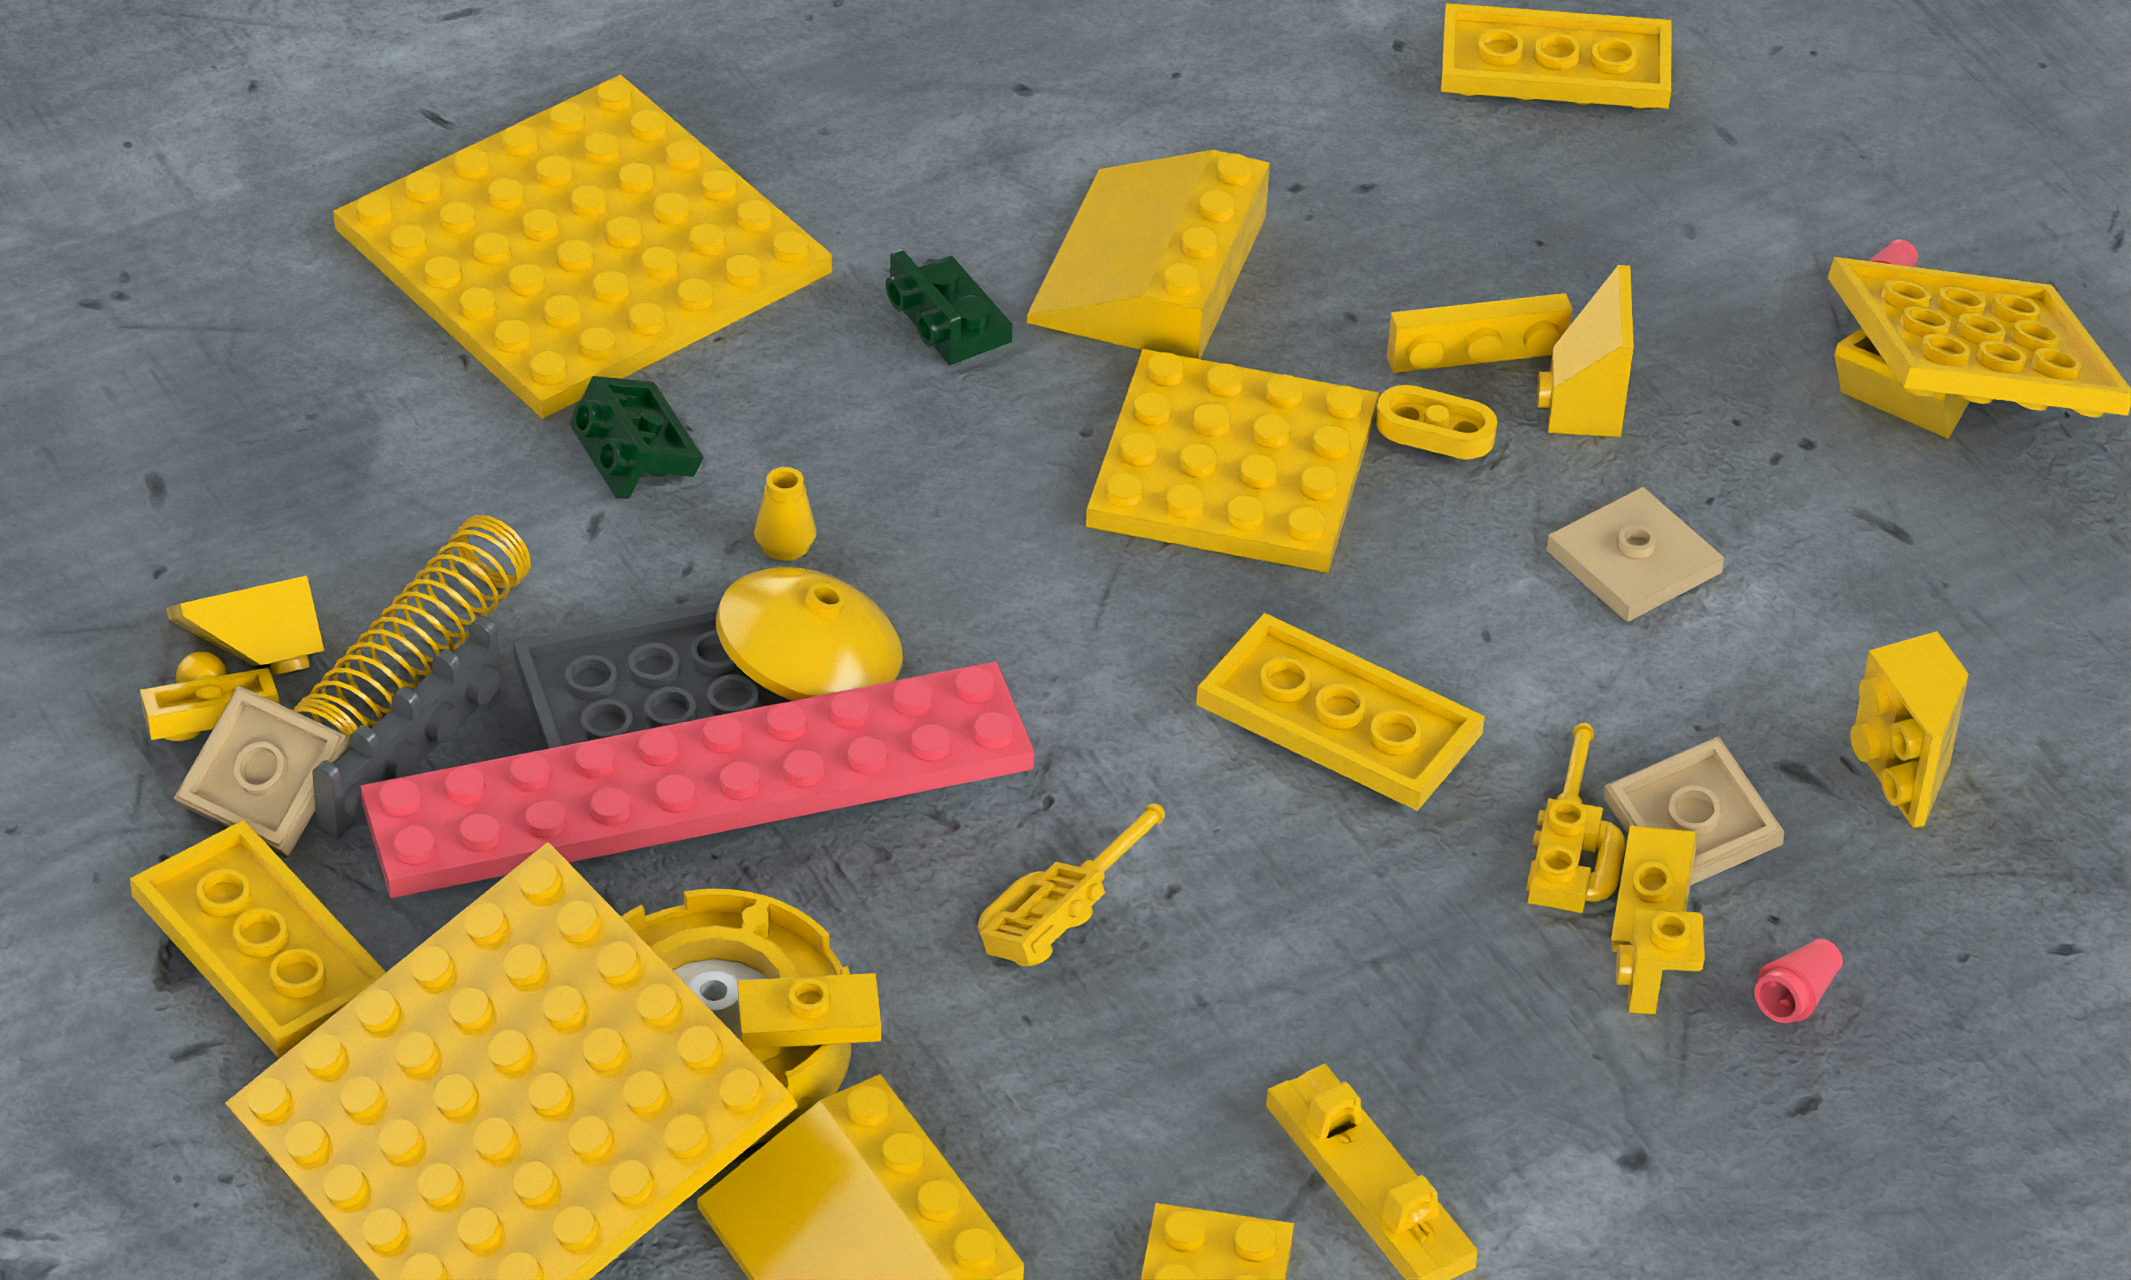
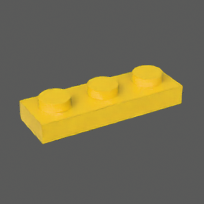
(1477, 332)

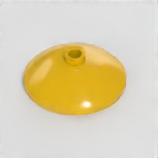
(806, 633)

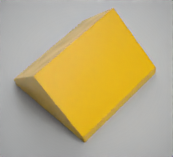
(1869, 379)

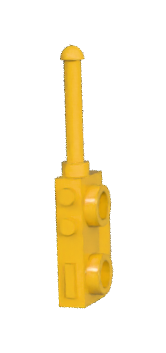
(1568, 830)
(1047, 903)

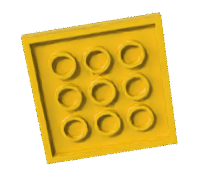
(1980, 337)
(1233, 460)

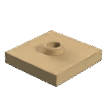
(1635, 554)
(260, 769)
(1702, 794)

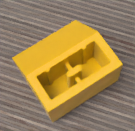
(1910, 720)

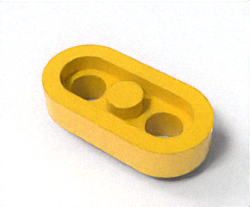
(1436, 422)

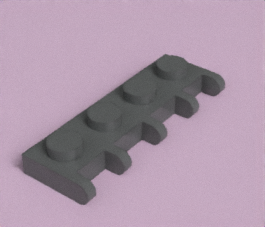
(411, 729)

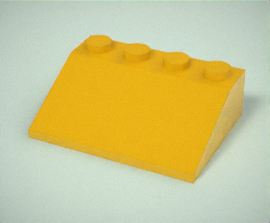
(1156, 252)
(855, 1198)

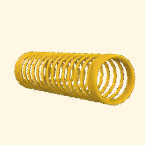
(467, 556)

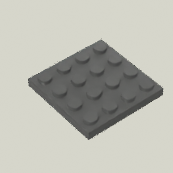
(633, 676)

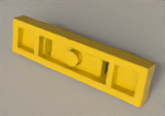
(1371, 1176)

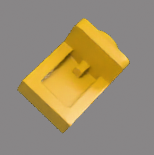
(1658, 943)

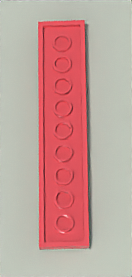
(696, 777)

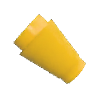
(785, 517)

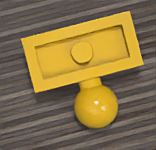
(198, 696)

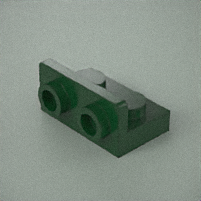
(946, 307)
(632, 432)

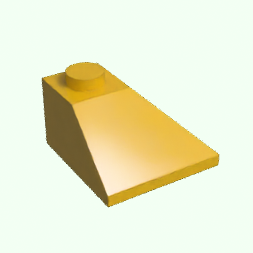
(1592, 364)
(258, 624)

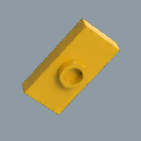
(1653, 876)
(809, 1010)

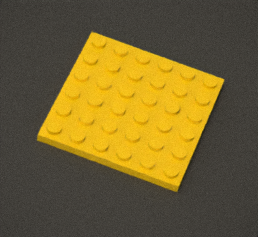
(582, 244)
(512, 1093)

